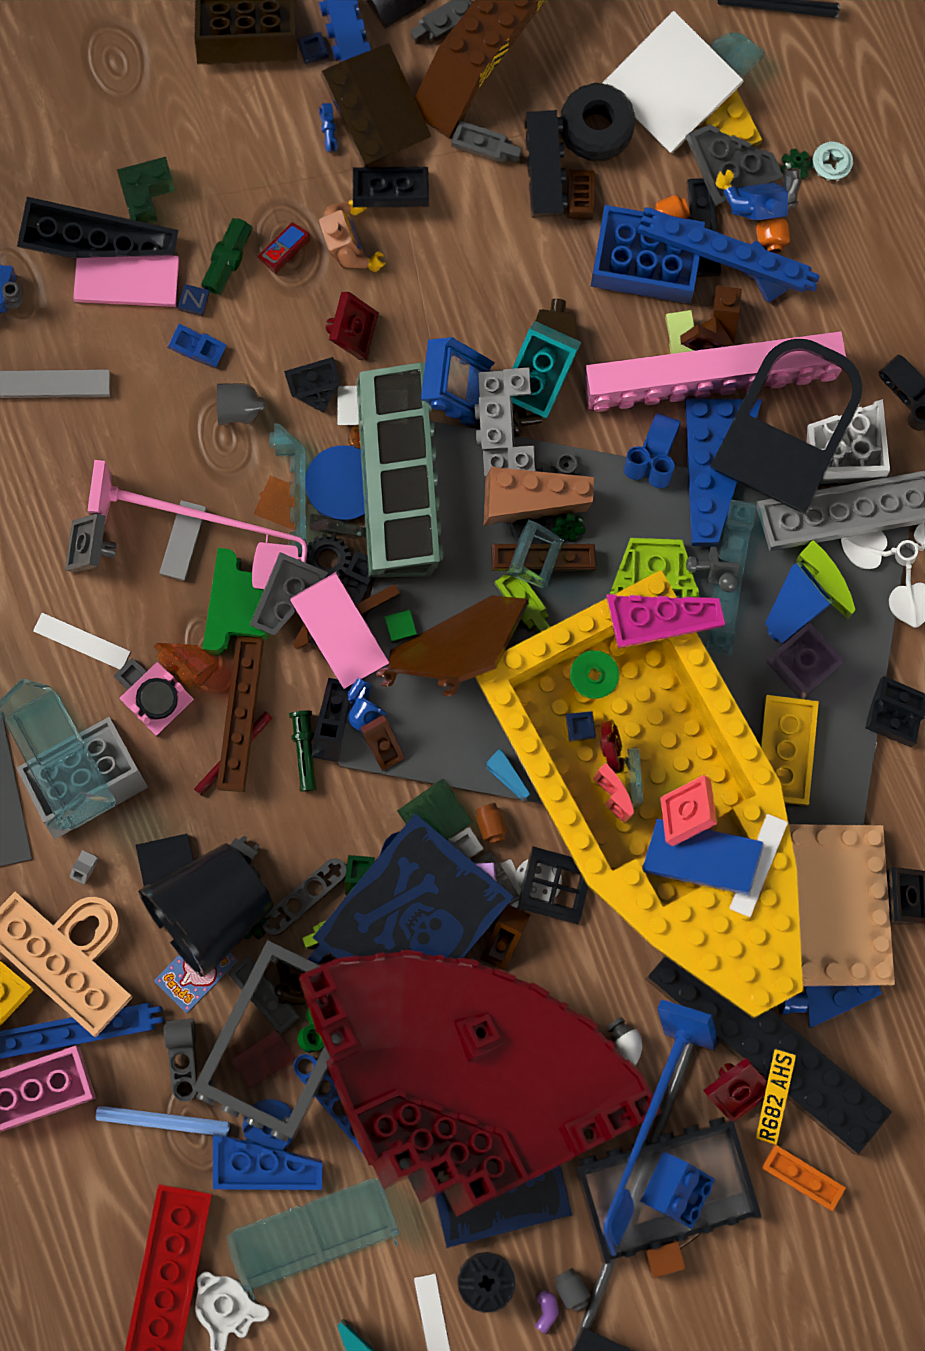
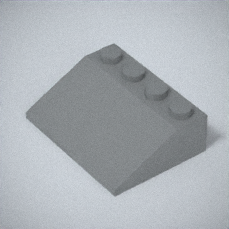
(112, 761)

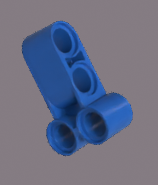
(654, 453)

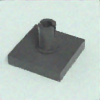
(87, 544)

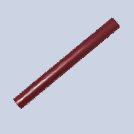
(211, 777)

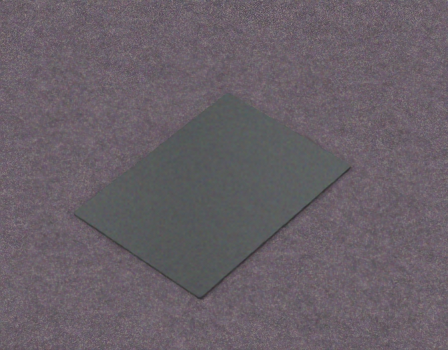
(461, 733)

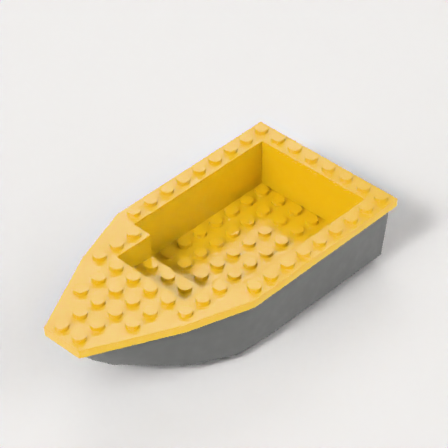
(685, 727)

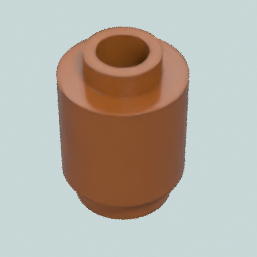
(491, 823)

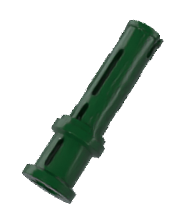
(302, 737)

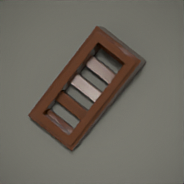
(581, 212)

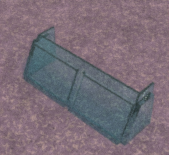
(55, 754)
(311, 1234)

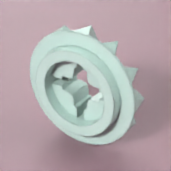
(837, 152)

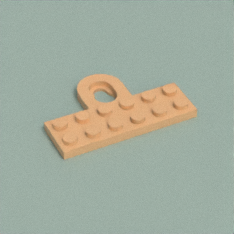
(60, 966)

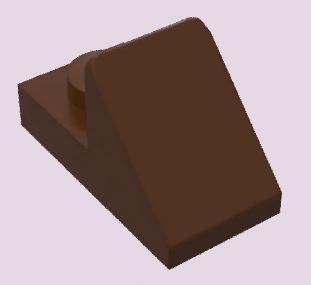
(706, 336)
(382, 743)

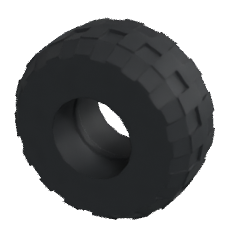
(601, 100)

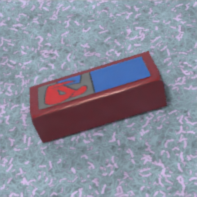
(284, 247)

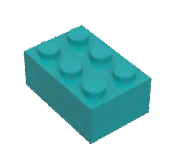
(549, 359)

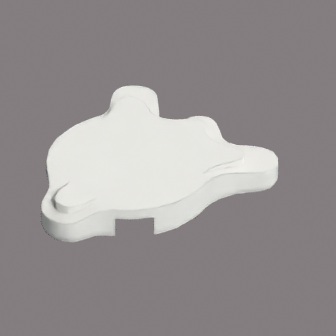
(225, 1308)

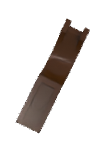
(370, 603)

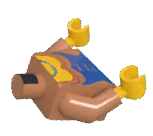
(343, 238)

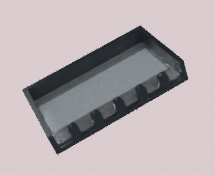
(710, 1149)

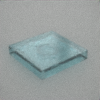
(633, 777)

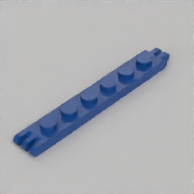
(727, 250)
(69, 1032)

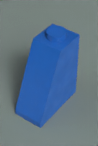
(797, 604)

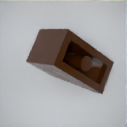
(727, 308)
(505, 937)

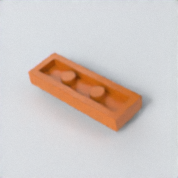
(803, 1177)

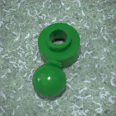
(310, 1031)

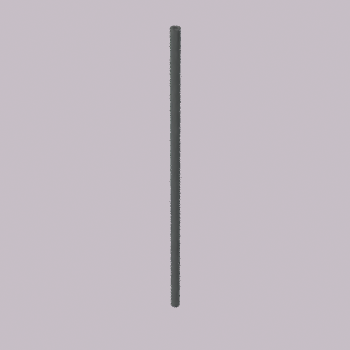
(658, 1129)

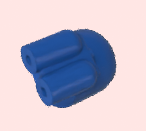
(363, 709)

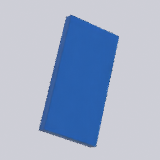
(705, 859)

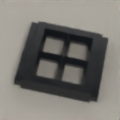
(546, 908)

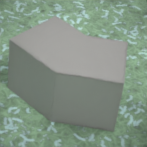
(83, 867)

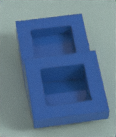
(196, 346)

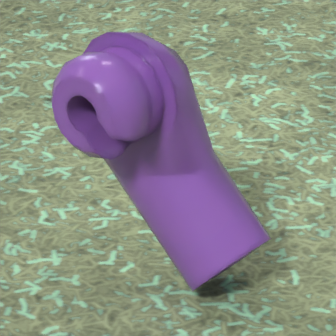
(549, 1309)

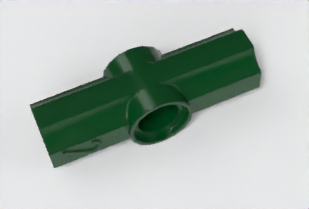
(226, 256)

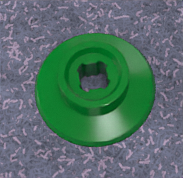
(600, 663)

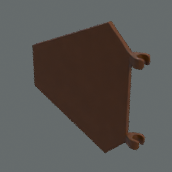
(460, 645)

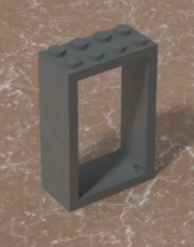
(289, 1126)

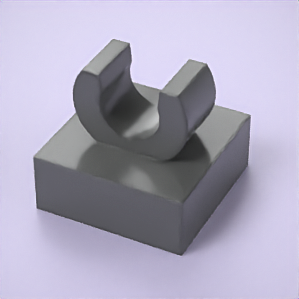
(246, 851)

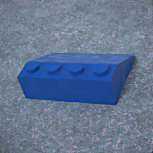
(639, 263)

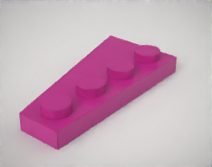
(657, 618)

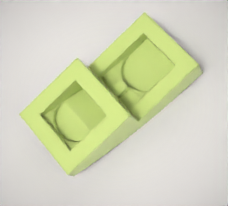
(678, 324)

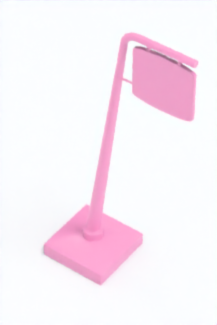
(104, 492)

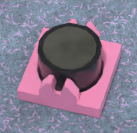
(156, 698)

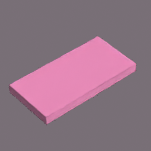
(127, 280)
(339, 630)

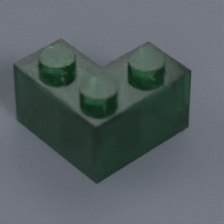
(143, 182)

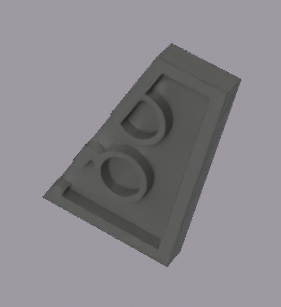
(286, 580)

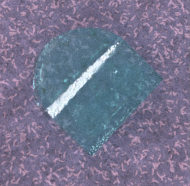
(737, 52)

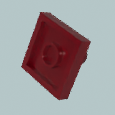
(352, 325)
(737, 1089)

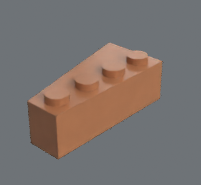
(533, 494)

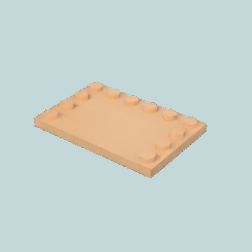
(843, 905)

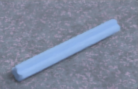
(162, 1121)

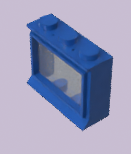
(453, 378)

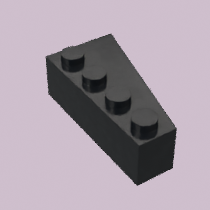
(544, 163)

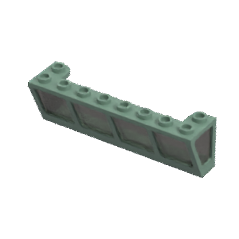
(398, 473)

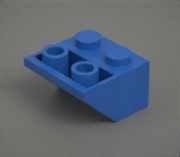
(677, 1190)

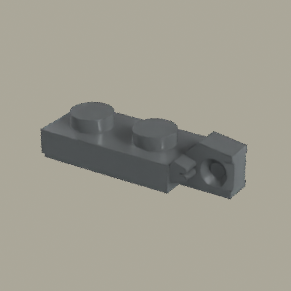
(440, 21)
(485, 143)

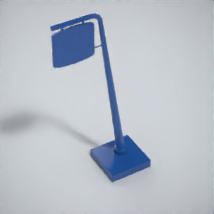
(685, 1027)

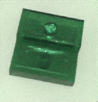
(439, 809)

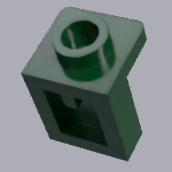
(356, 868)

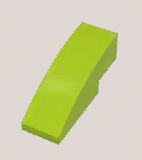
(828, 576)

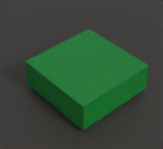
(400, 626)

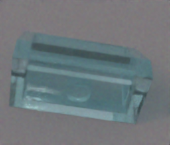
(516, 566)

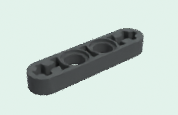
(302, 894)

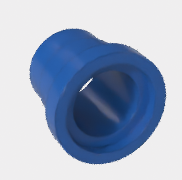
(795, 1004)

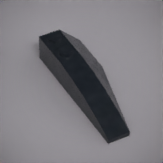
(90, 234)

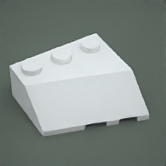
(863, 449)

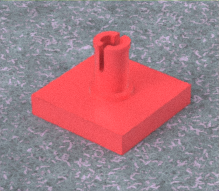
(688, 810)

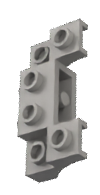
(497, 420)

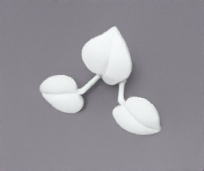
(866, 551)

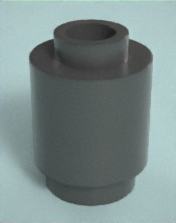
(572, 1289)

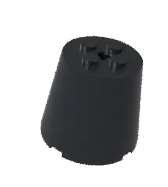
(208, 906)

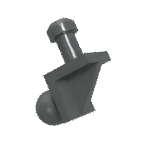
(718, 570)

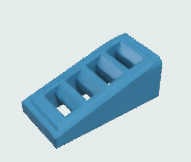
(505, 772)

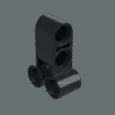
(907, 386)

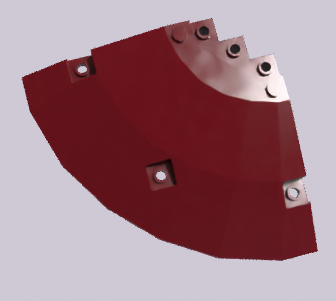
(458, 1106)

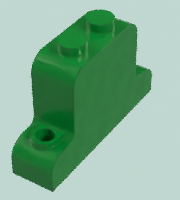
(230, 604)

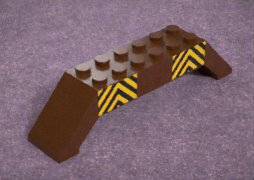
(469, 58)

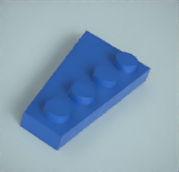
(260, 1167)

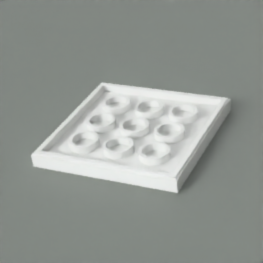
(674, 81)

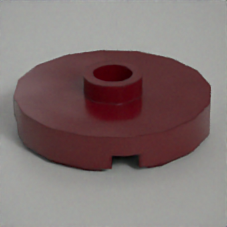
(612, 746)

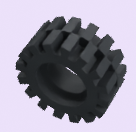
(333, 544)

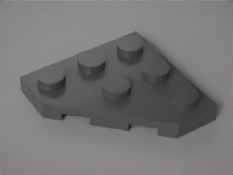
(720, 152)

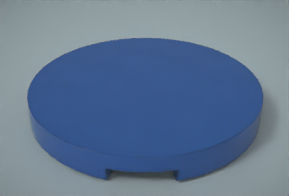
(336, 483)

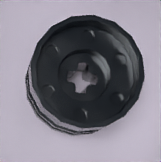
(471, 1275)

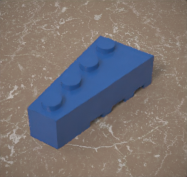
(344, 28)

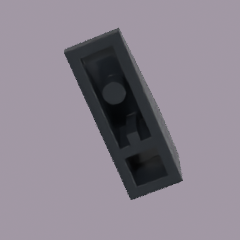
(331, 721)

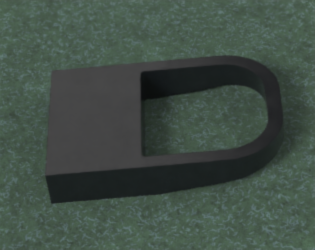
(775, 460)

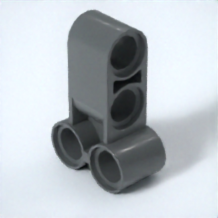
(180, 1039)

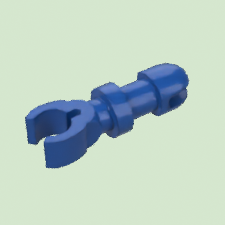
(328, 126)

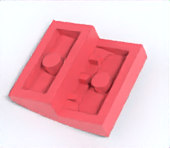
(619, 801)

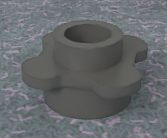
(569, 458)

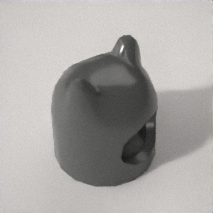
(237, 403)

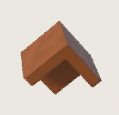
(664, 1259)

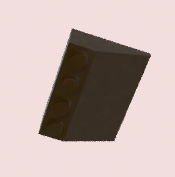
(245, 31)
(375, 104)

